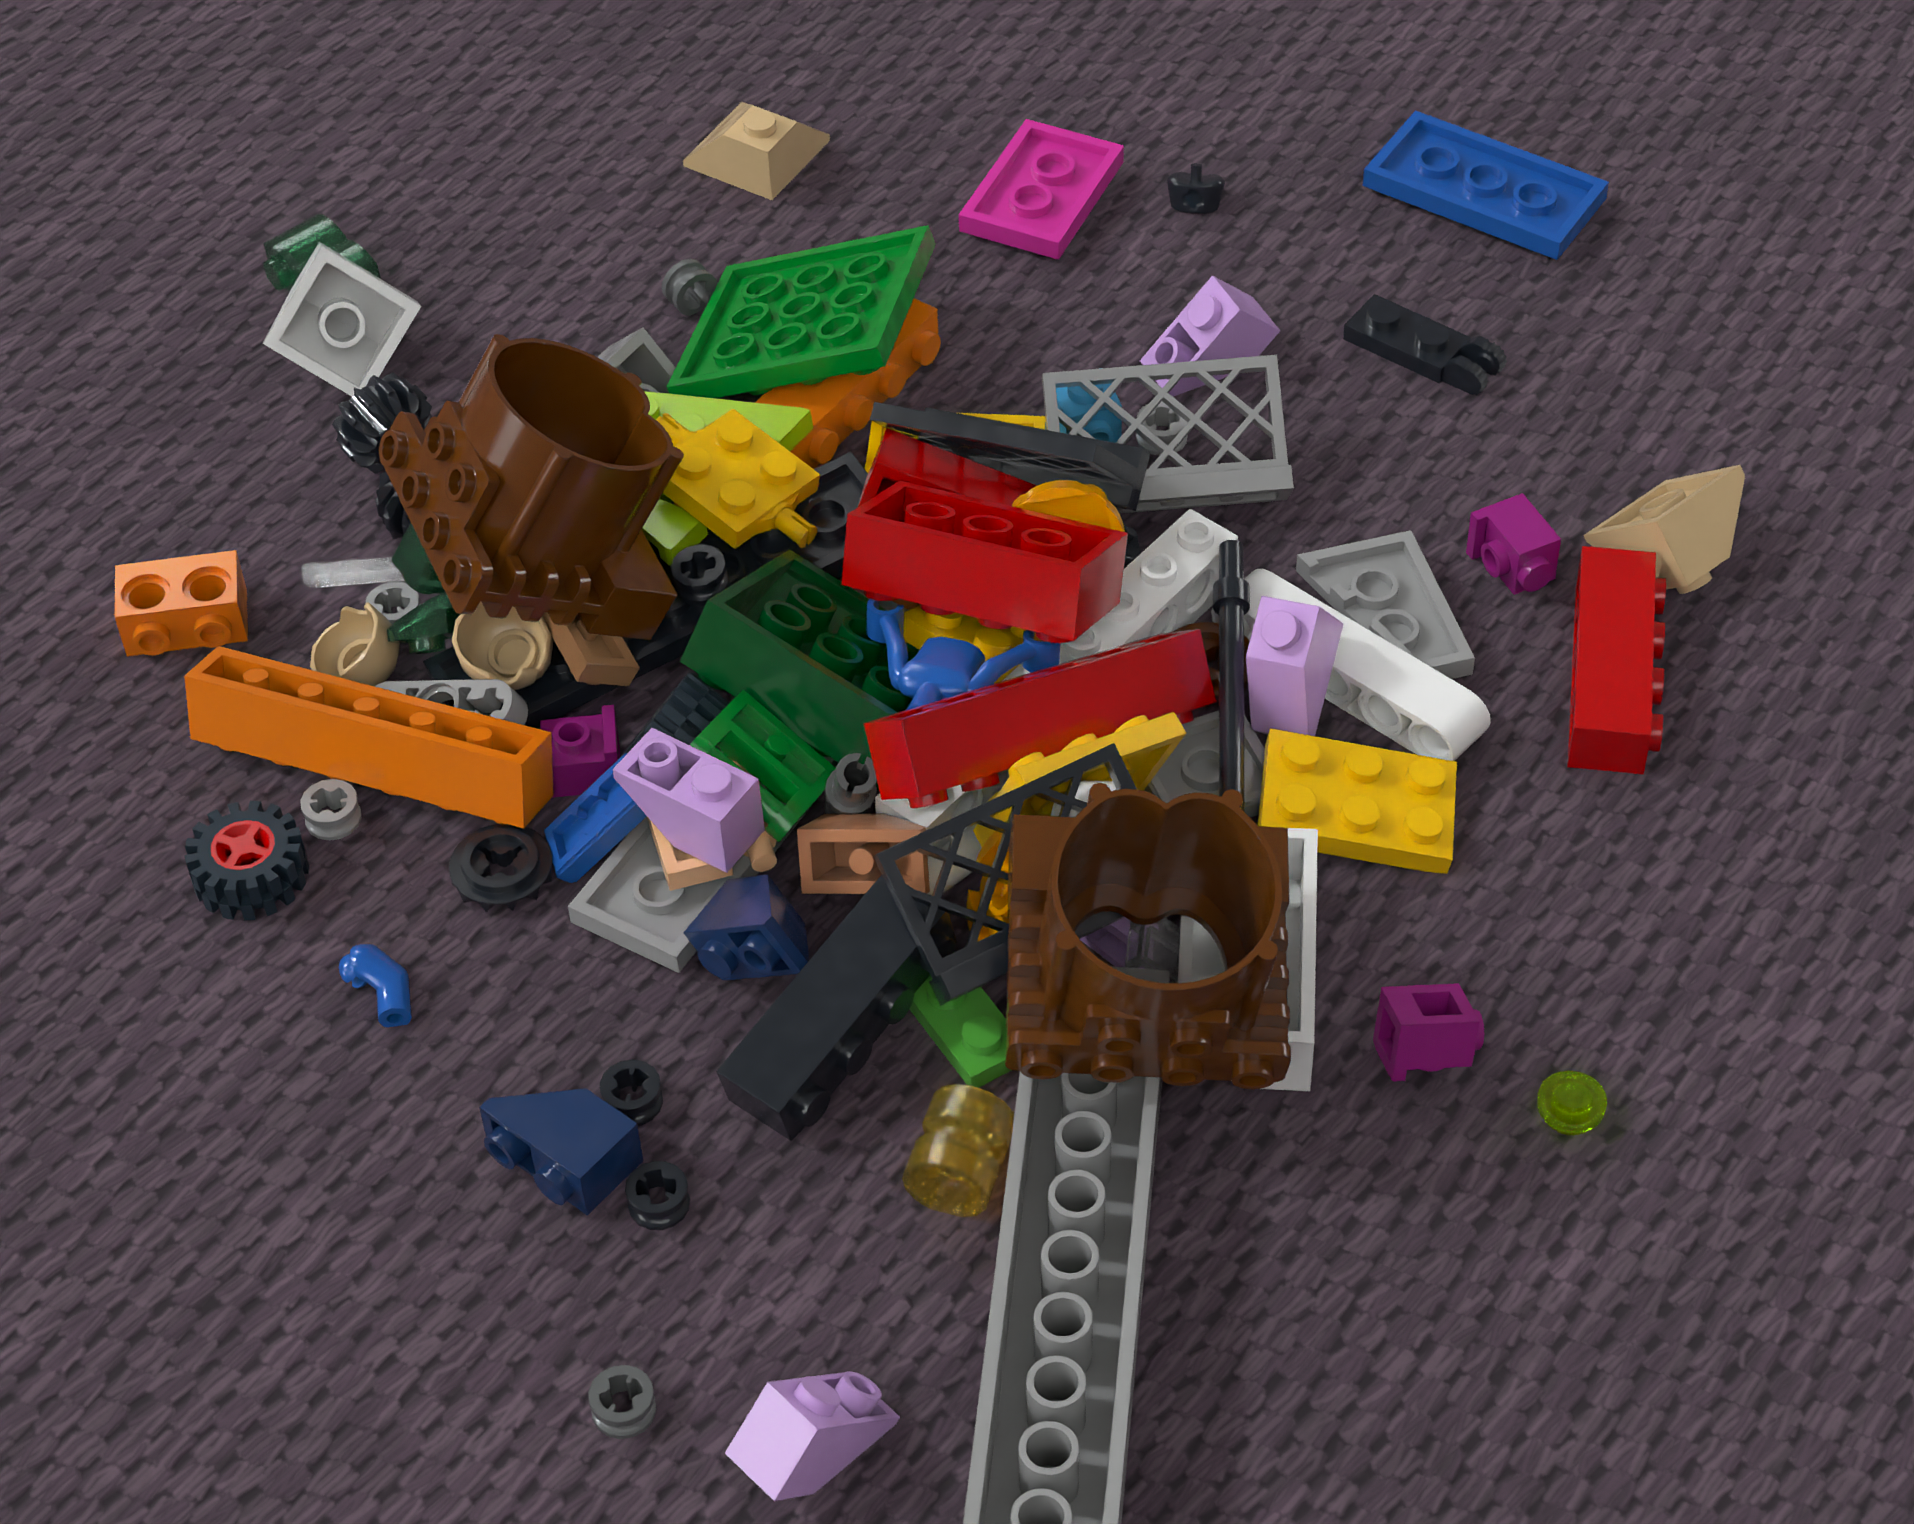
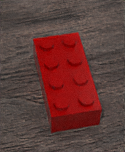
(984, 561)

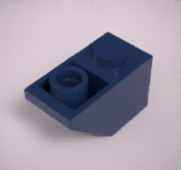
(749, 931)
(566, 1141)

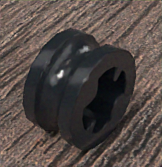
(694, 560)
(633, 1074)
(660, 1215)

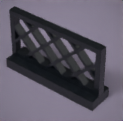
(1026, 451)
(988, 958)

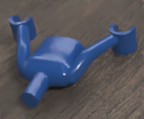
(948, 664)

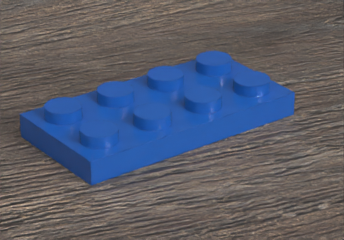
(1486, 184)

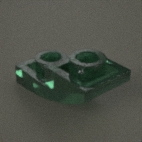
(425, 626)

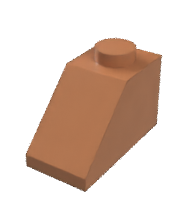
(841, 849)

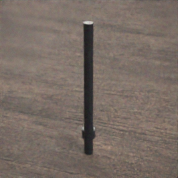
(1231, 603)

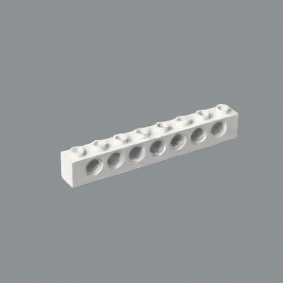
(1159, 593)

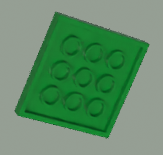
(804, 316)

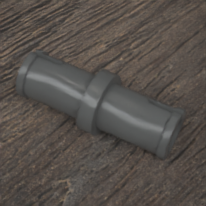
(855, 776)

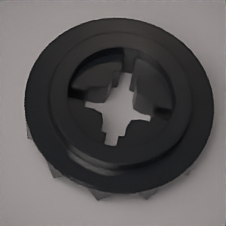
(505, 846)

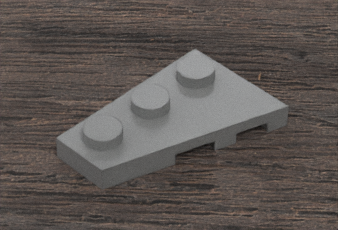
(1393, 594)

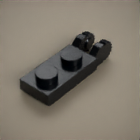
(1424, 345)

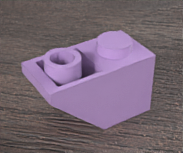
(1213, 326)
(693, 798)
(809, 1431)

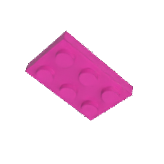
(1041, 189)

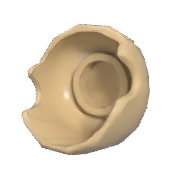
(356, 647)
(502, 647)

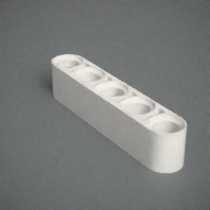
(1385, 683)

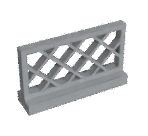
(1187, 484)

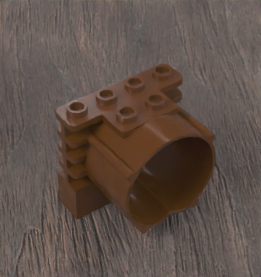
(540, 489)
(1147, 863)

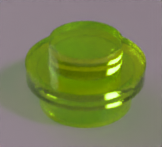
(1571, 1102)

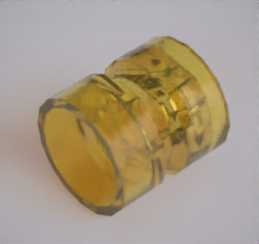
(960, 1152)

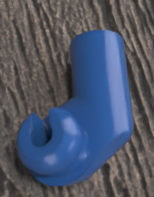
(391, 980)

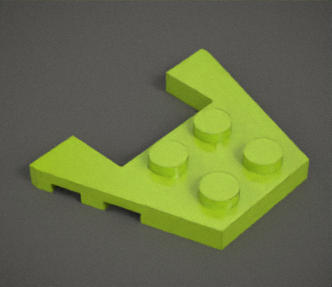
(671, 526)

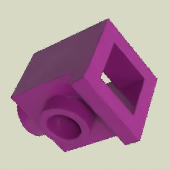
(1514, 544)
(582, 749)
(1426, 1029)

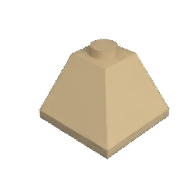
(756, 150)
(1683, 521)

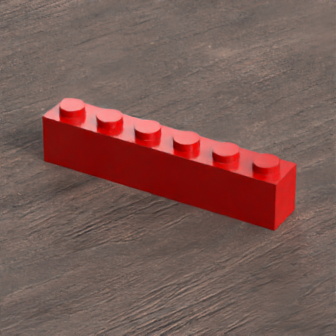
(993, 727)

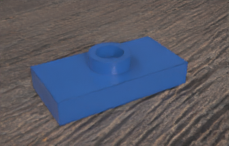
(591, 826)

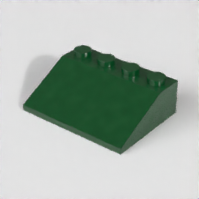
(800, 652)

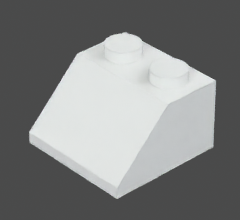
(341, 321)

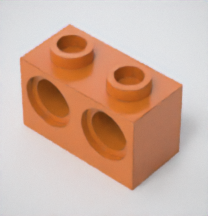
(181, 603)

